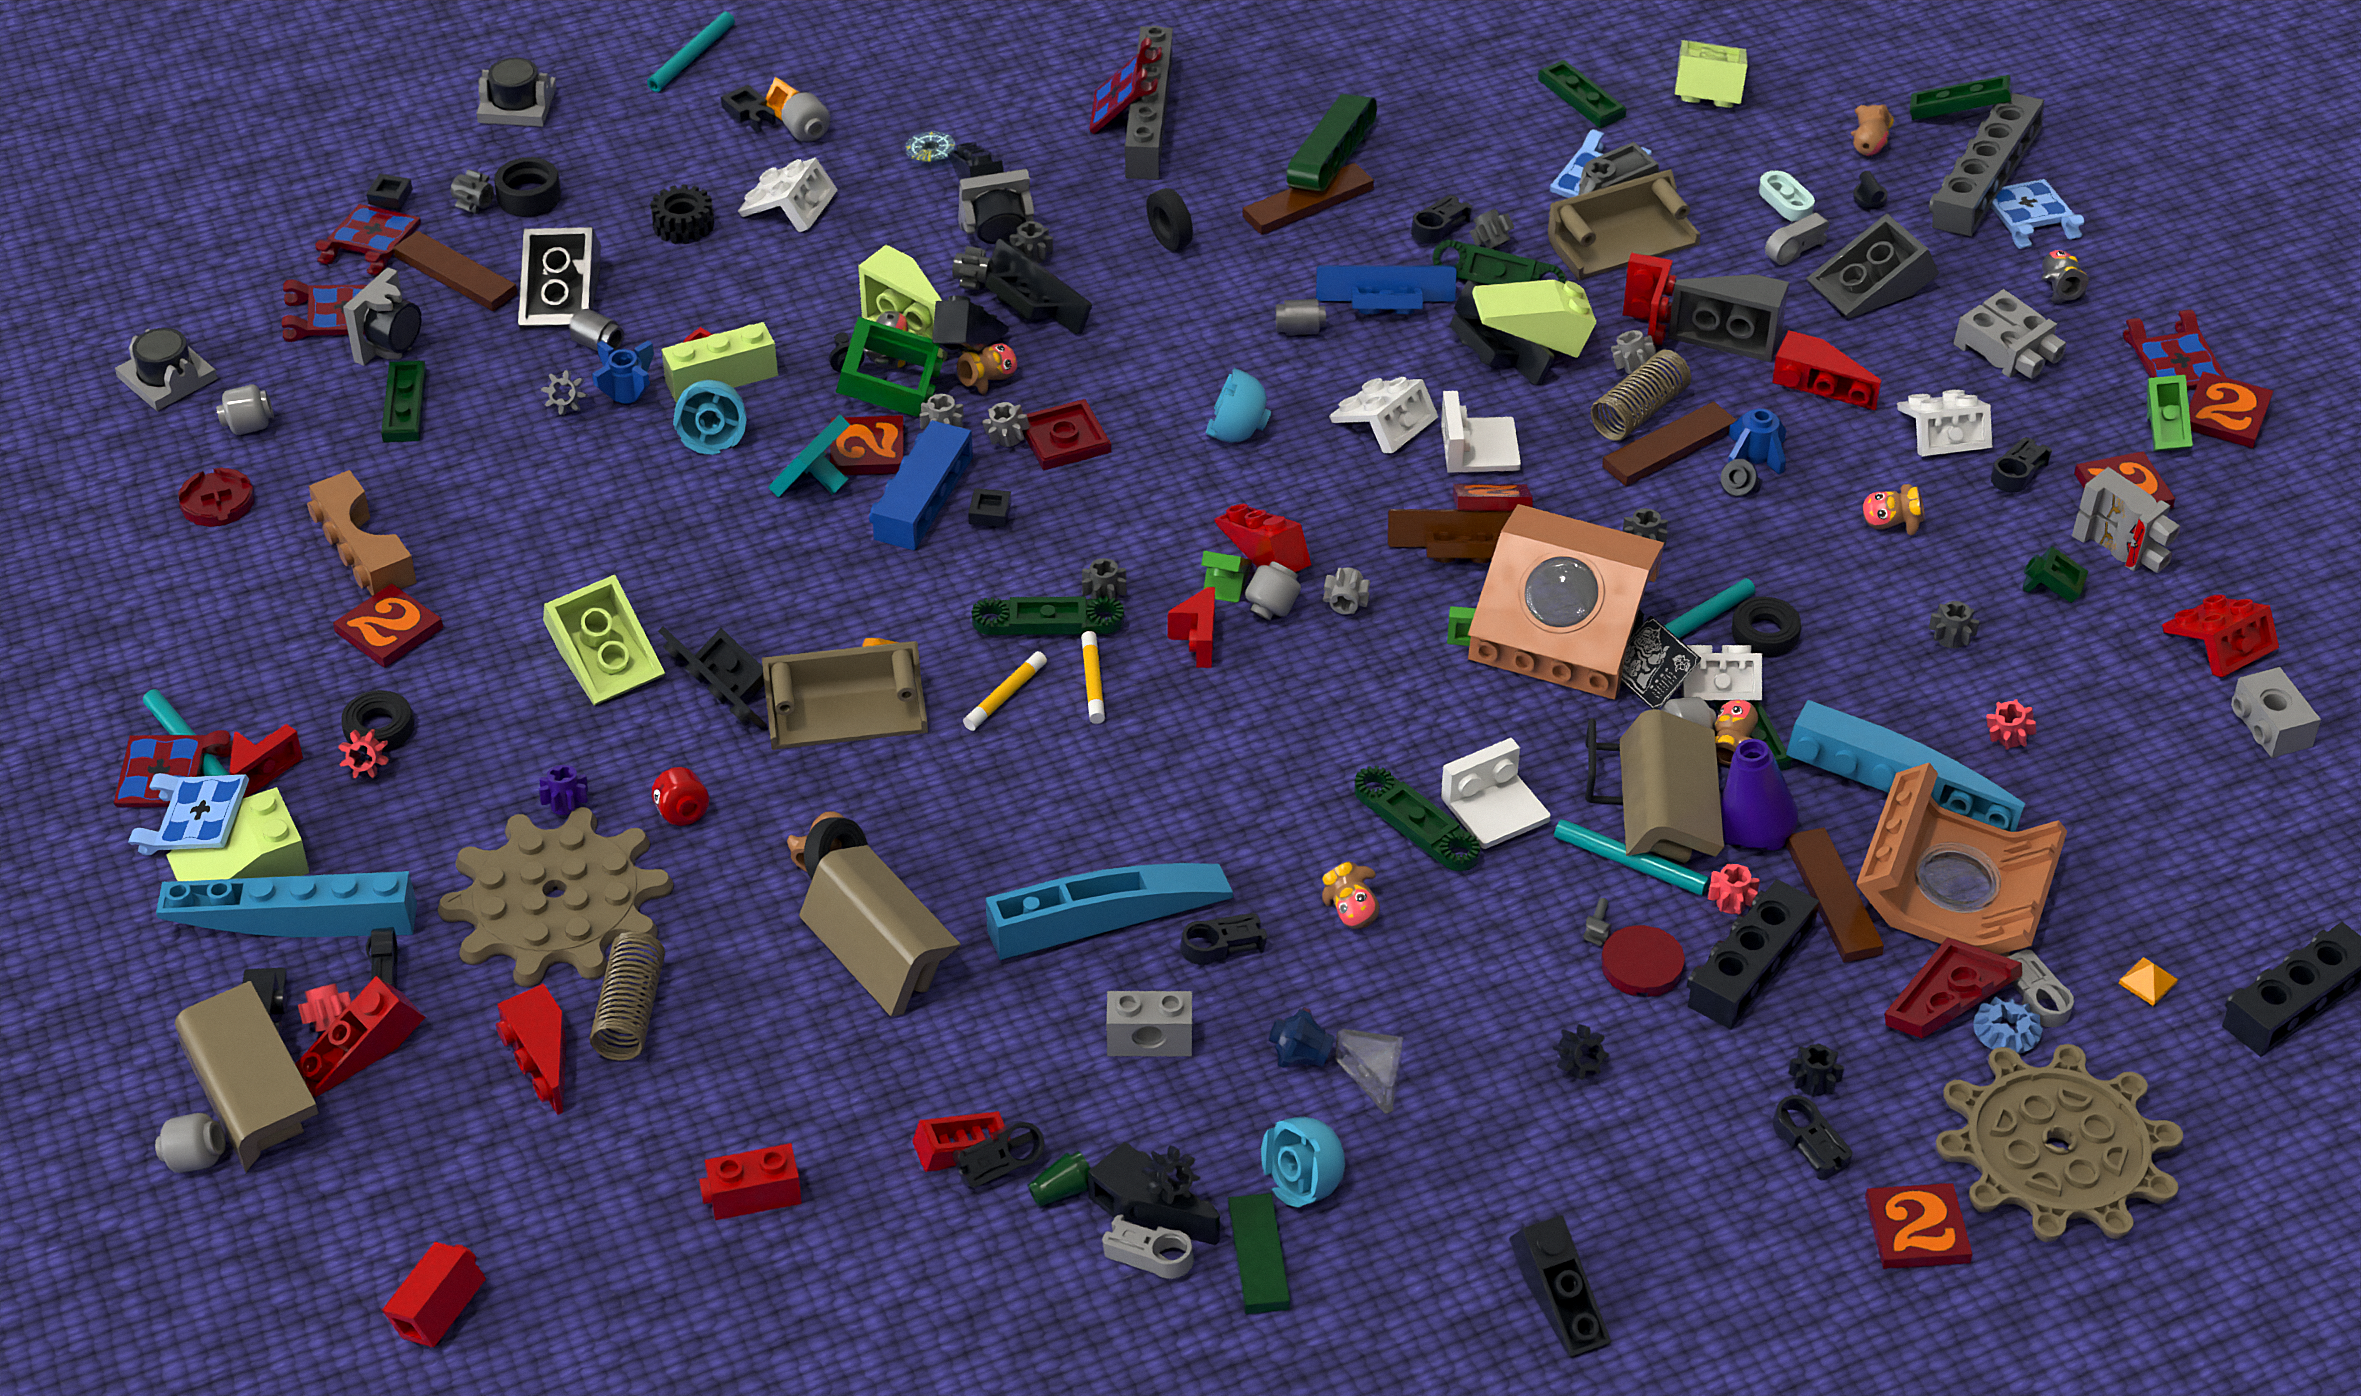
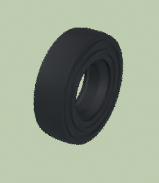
(1169, 219)
(1772, 610)
(378, 703)
(822, 836)

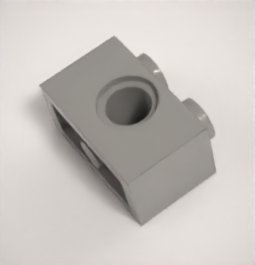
(2275, 712)
(1149, 1023)

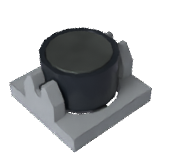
(518, 90)
(991, 208)
(384, 317)
(165, 366)

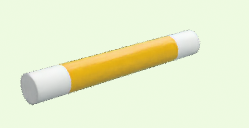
(1093, 677)
(1004, 691)

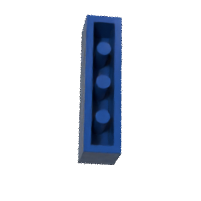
(921, 485)

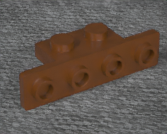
(1447, 532)

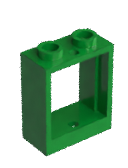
(895, 344)

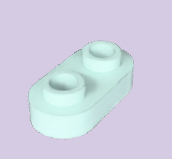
(1786, 195)

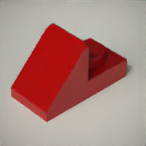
(1195, 622)
(265, 759)

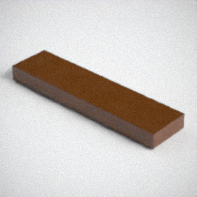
(1300, 203)
(455, 270)
(1668, 443)
(1839, 900)

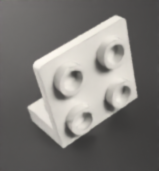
(799, 189)
(1393, 408)
(1949, 422)
(1477, 442)
(1725, 675)
(1490, 796)

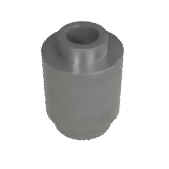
(1300, 317)
(591, 327)

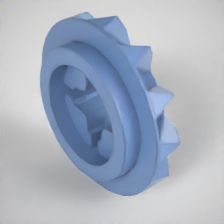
(1995, 1035)

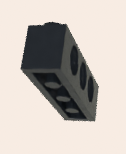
(1752, 953)
(2296, 990)

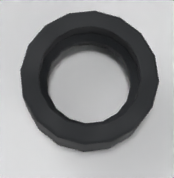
(527, 202)

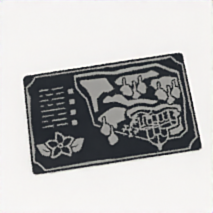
(1656, 663)

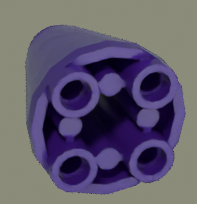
(1756, 799)

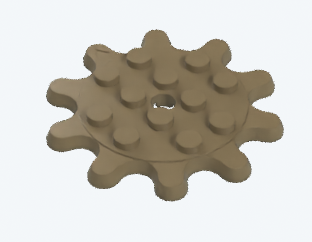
(537, 931)
(2097, 1118)

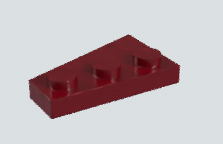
(1948, 986)

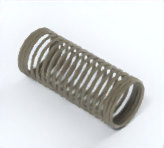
(1623, 410)
(629, 968)

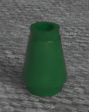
(1061, 1180)

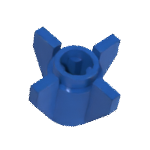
(624, 372)
(1759, 439)

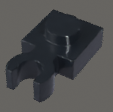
(748, 105)

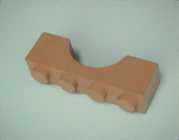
(375, 559)

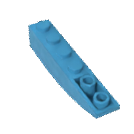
(1876, 754)
(1098, 903)
(294, 904)

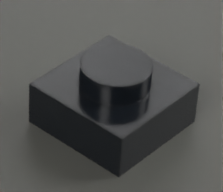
(389, 191)
(989, 507)

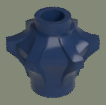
(1300, 1040)

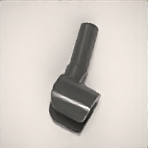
(1598, 930)

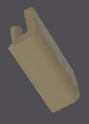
(1604, 226)
(844, 695)
(1670, 787)
(875, 926)
(245, 1071)

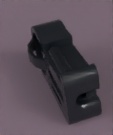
(1440, 219)
(2022, 463)
(1228, 937)
(383, 954)
(1817, 1142)
(992, 1157)

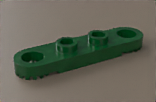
(1492, 266)
(1047, 615)
(1417, 818)

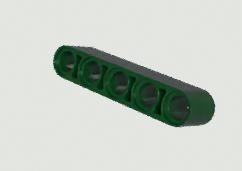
(1331, 142)

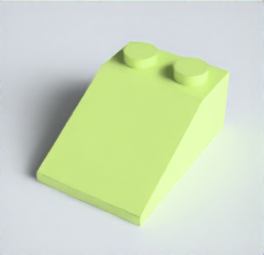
(1711, 73)
(896, 283)
(1539, 312)
(602, 640)
(258, 846)

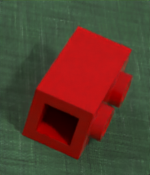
(751, 1182)
(434, 1293)

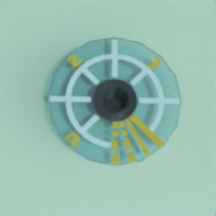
(930, 146)

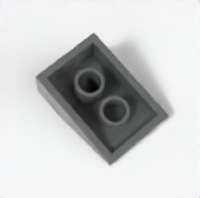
(1875, 269)
(557, 275)
(1730, 314)

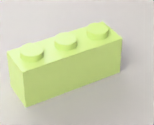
(729, 357)

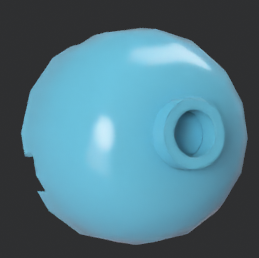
(1239, 409)
(710, 417)
(1303, 1160)

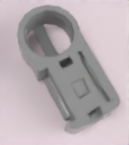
(1795, 238)
(2040, 984)
(1142, 1248)

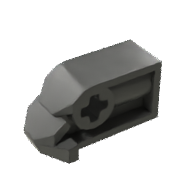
(1617, 167)

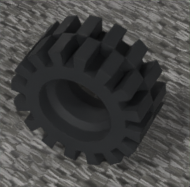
(682, 214)

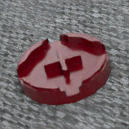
(216, 497)
(1642, 960)

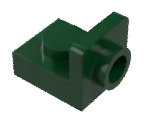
(2057, 573)

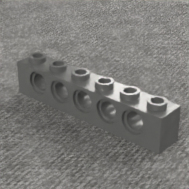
(1149, 112)
(1986, 164)

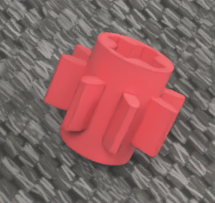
(2011, 724)
(374, 750)
(1733, 888)
(323, 1006)

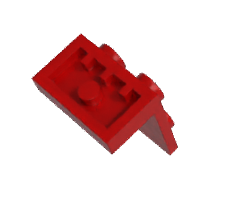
(1648, 293)
(2232, 631)

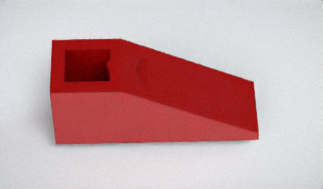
(1823, 370)
(1265, 537)
(538, 1034)
(360, 1036)

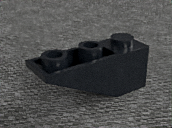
(974, 161)
(964, 326)
(1121, 1190)
(1560, 1284)

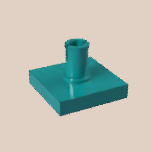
(813, 460)

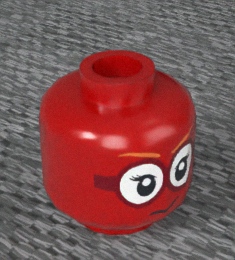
(677, 794)

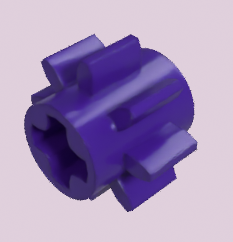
(563, 789)

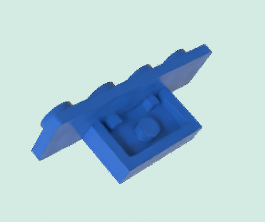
(1385, 286)

